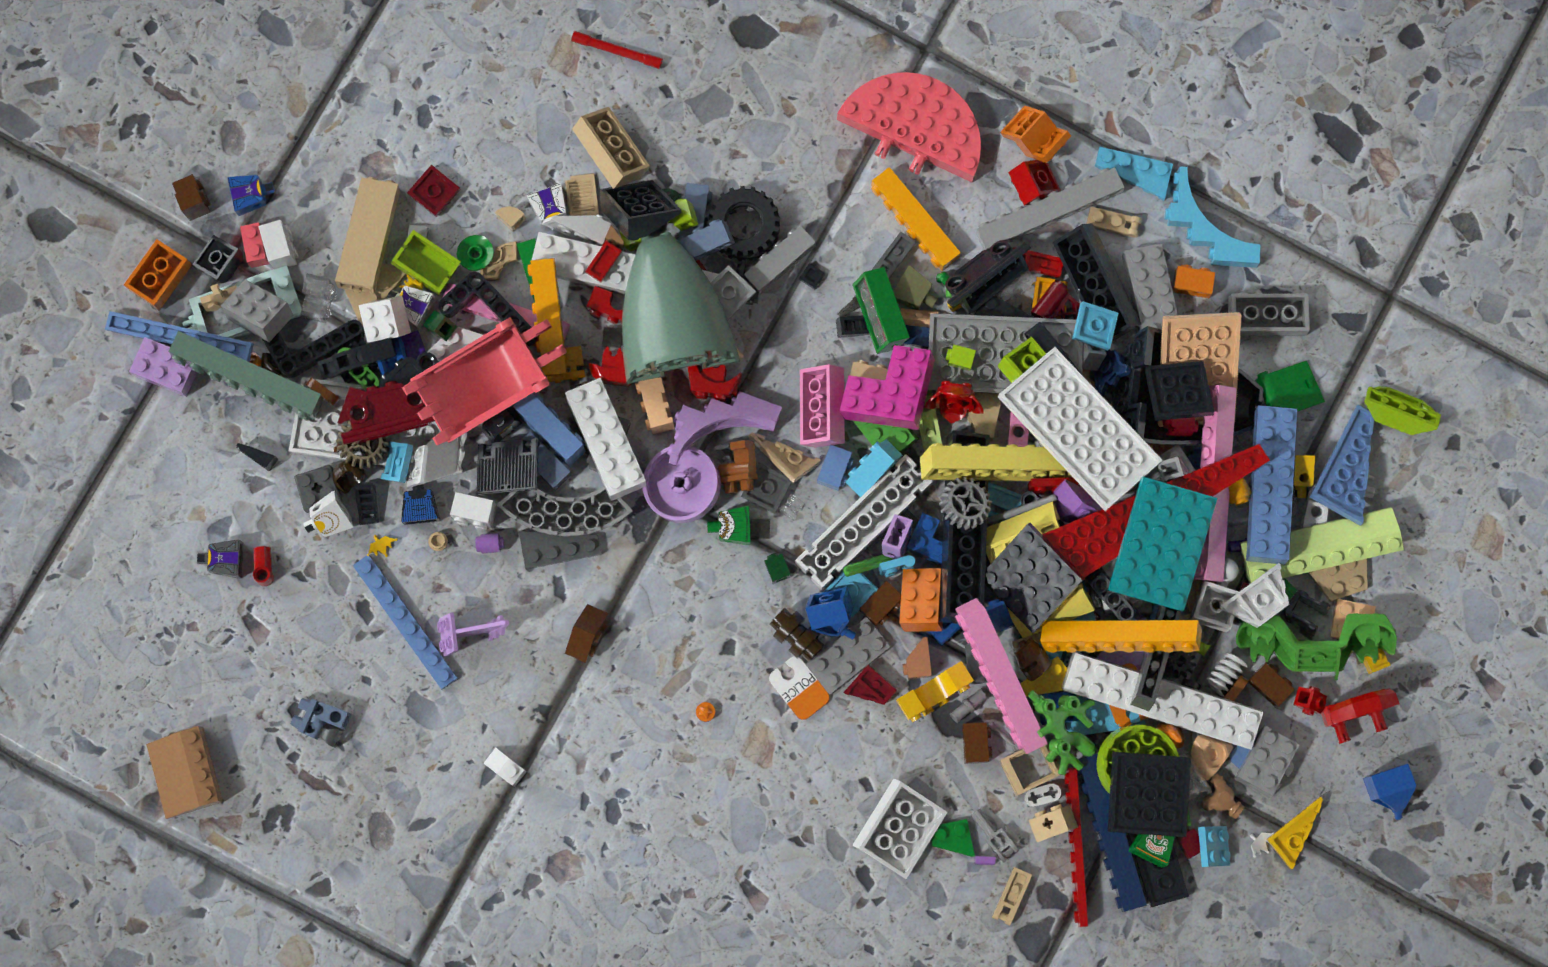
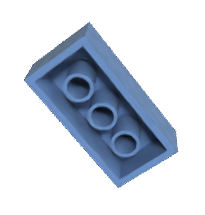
(545, 423)

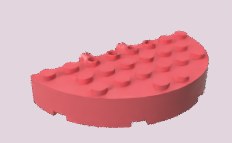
(919, 118)

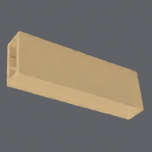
(367, 235)

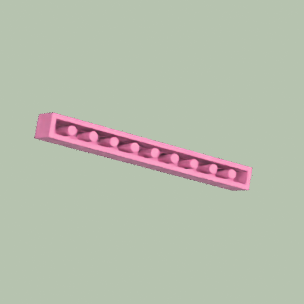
(1217, 445)

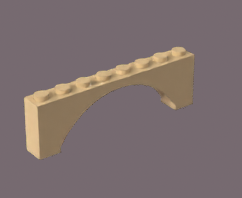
(980, 423)

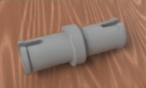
(968, 705)

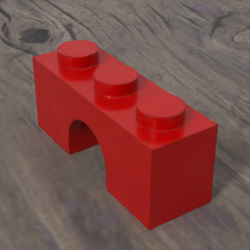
(600, 305)

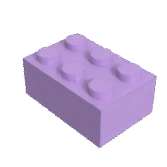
(156, 366)

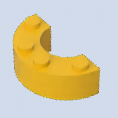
(935, 692)

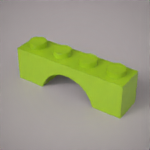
(683, 221)

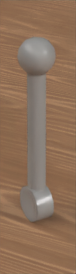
(1014, 747)

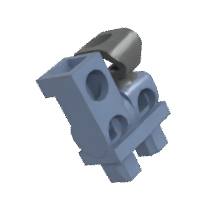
(315, 718)

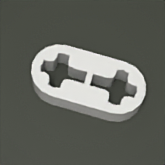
(1041, 790)

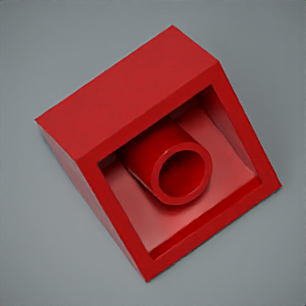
(1033, 180)

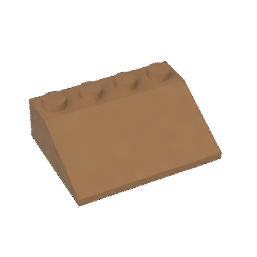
(184, 772)

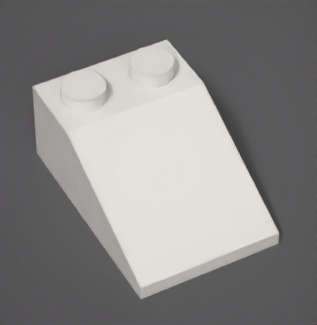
(585, 228)

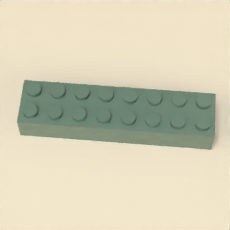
(245, 375)

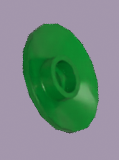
(472, 245)

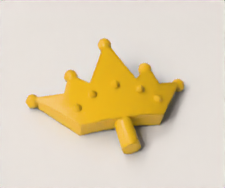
(412, 283)
(380, 545)

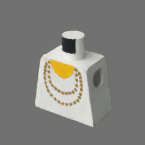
(329, 516)

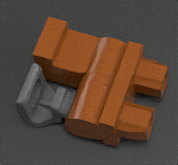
(741, 469)

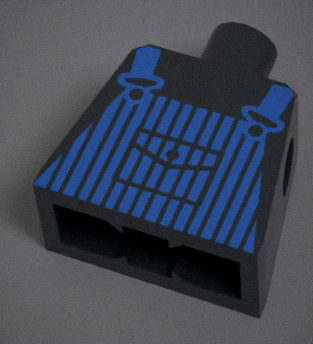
(419, 506)

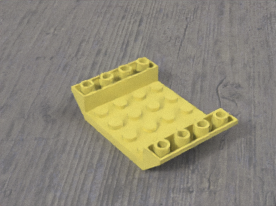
(1044, 520)

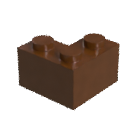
(191, 197)
(586, 633)

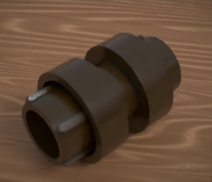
(802, 640)

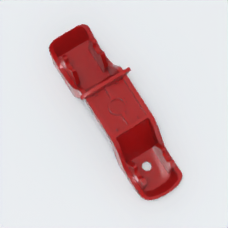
(703, 385)

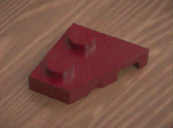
(871, 686)

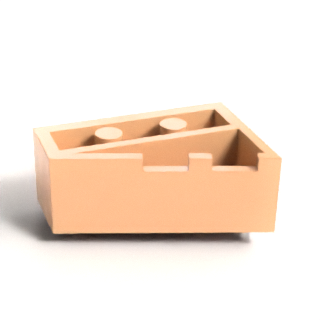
(655, 405)

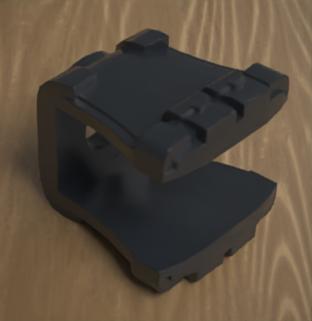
(1322, 607)

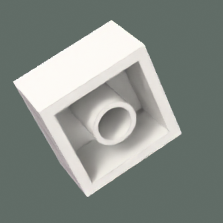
(278, 244)
(384, 319)
(473, 510)

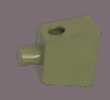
(914, 290)

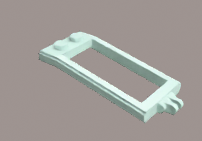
(283, 288)

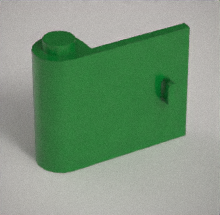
(1290, 387)

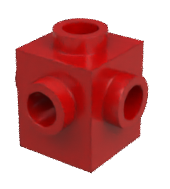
(1310, 700)

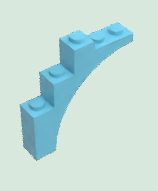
(1185, 213)

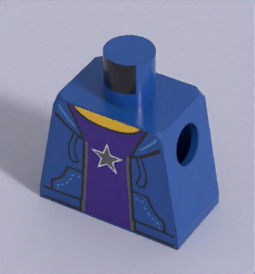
(248, 193)

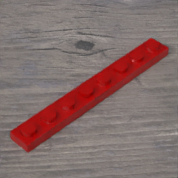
(1076, 855)

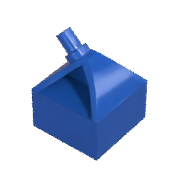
(831, 612)
(1392, 788)

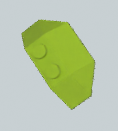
(1401, 410)

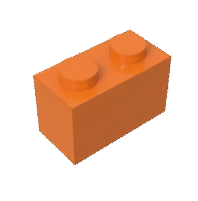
(1193, 281)

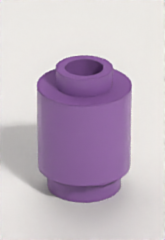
(489, 543)

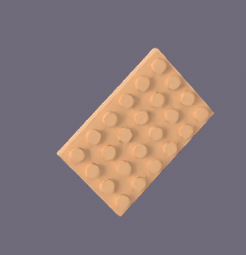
(1205, 339)

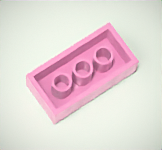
(820, 406)

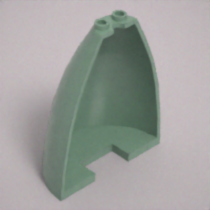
(671, 314)

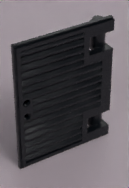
(507, 467)

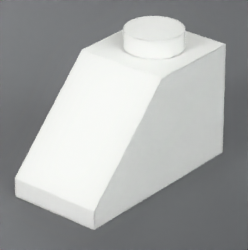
(505, 767)

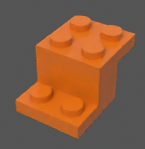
(1035, 134)

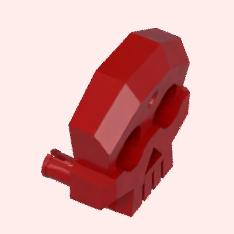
(1366, 704)

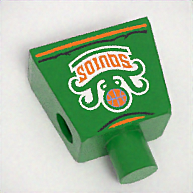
(1153, 848)

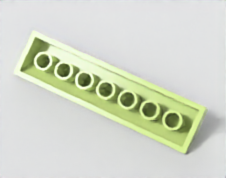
(1334, 544)

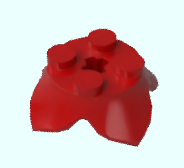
(954, 401)

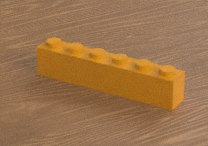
(915, 219)
(547, 307)

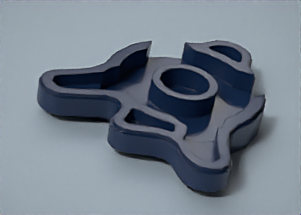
(1110, 371)

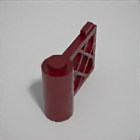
(1054, 301)

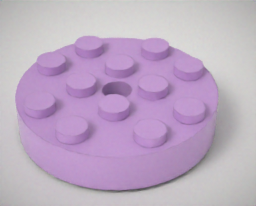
(687, 503)

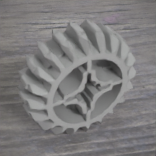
(979, 504)

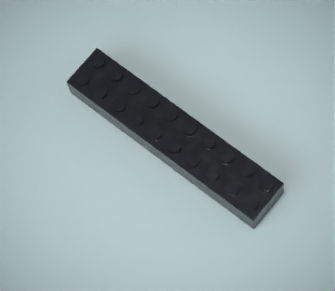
(963, 549)

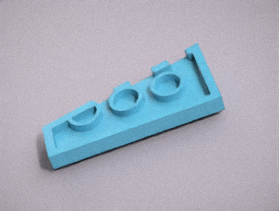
(1137, 170)

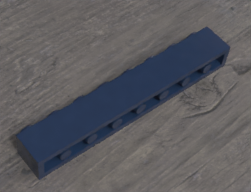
(1114, 844)

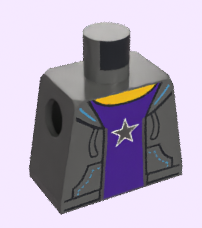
(223, 558)

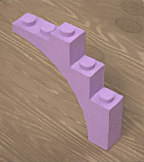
(741, 412)

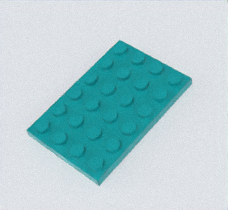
(1162, 544)

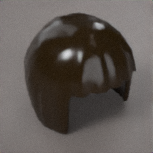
(347, 476)

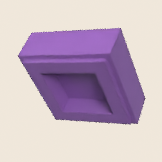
(983, 860)

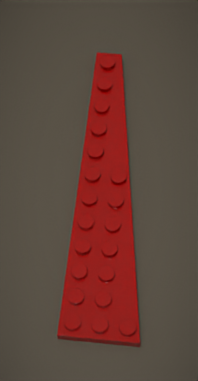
(1098, 537)

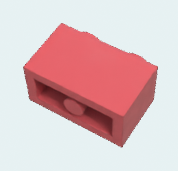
(253, 245)

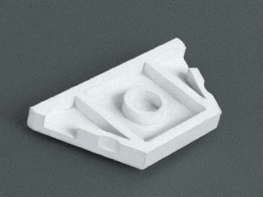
(458, 340)
(1259, 599)

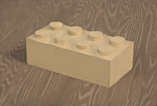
(610, 147)

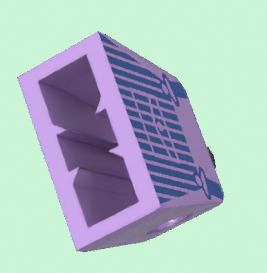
(895, 543)

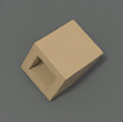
(511, 217)

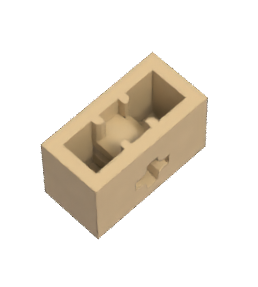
(1052, 823)

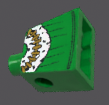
(732, 526)

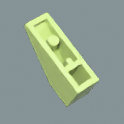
(929, 425)

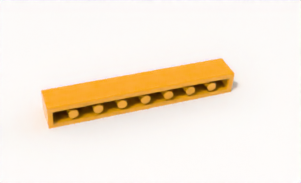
(1121, 636)

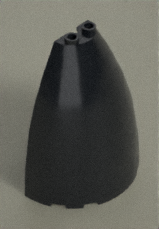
(1133, 400)

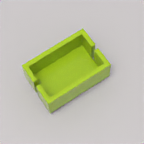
(426, 262)

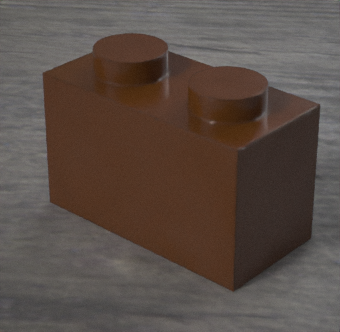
(881, 604)
(1271, 685)
(976, 743)

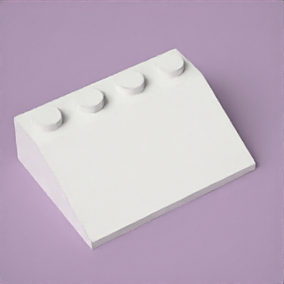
(900, 828)

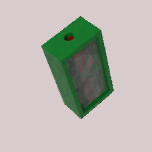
(880, 310)

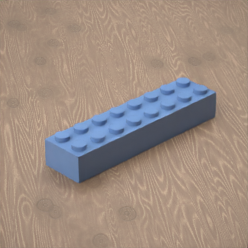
(1272, 486)

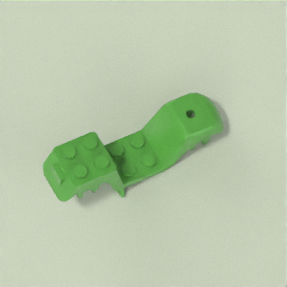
(1360, 635)

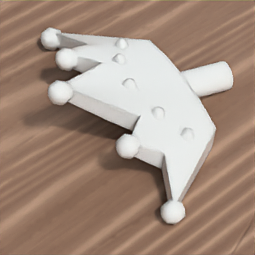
(1260, 843)

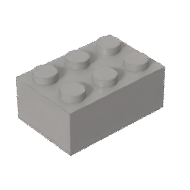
(257, 310)
(1266, 762)

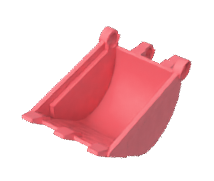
(482, 379)

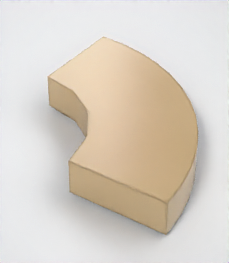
(502, 257)

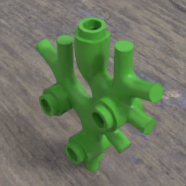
(1063, 739)

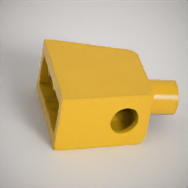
(1303, 465)

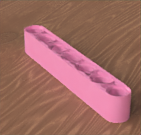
(478, 308)

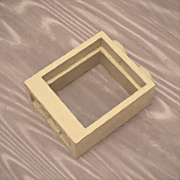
(1013, 779)

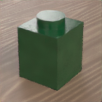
(440, 325)
(777, 568)

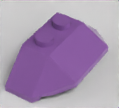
(1074, 502)

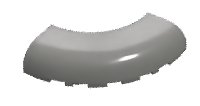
(564, 515)

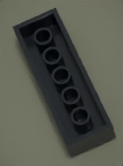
(1095, 275)

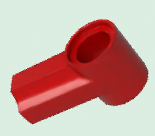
(262, 564)

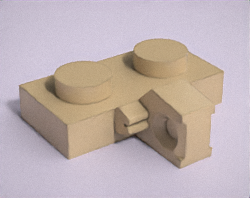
(214, 301)

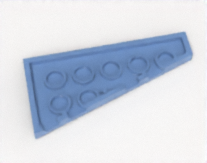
(1346, 471)

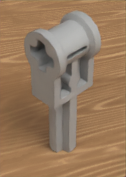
(996, 839)

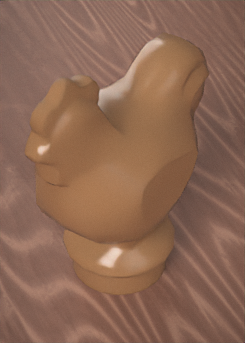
(1222, 798)

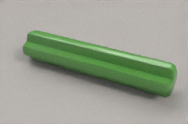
(865, 565)

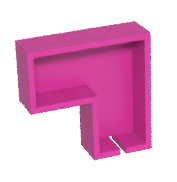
(898, 398)

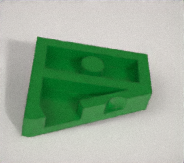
(954, 838)

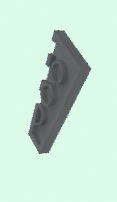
(546, 549)

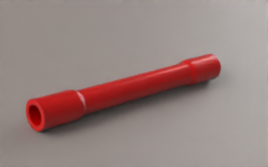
(646, 59)

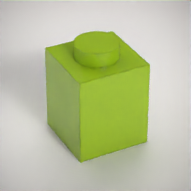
(960, 357)

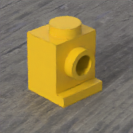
(1381, 663)

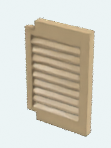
(582, 195)

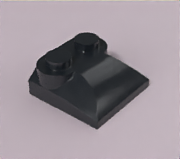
(218, 259)

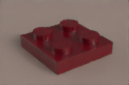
(433, 191)

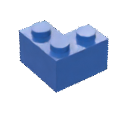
(922, 540)

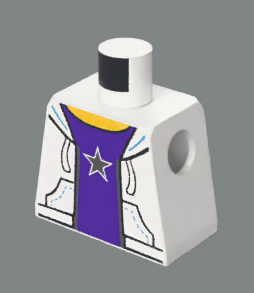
(548, 202)
(416, 304)

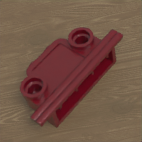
(384, 413)

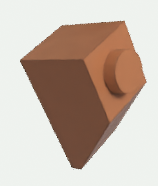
(918, 662)

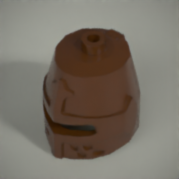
(1032, 659)

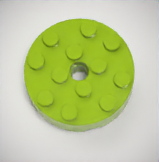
(1132, 739)

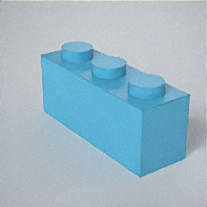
(873, 467)

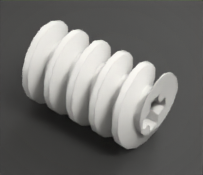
(1225, 673)

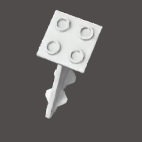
(434, 461)

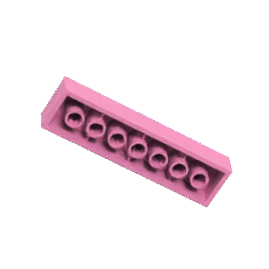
(1000, 676)

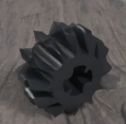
(1184, 667)

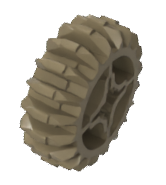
(365, 449)

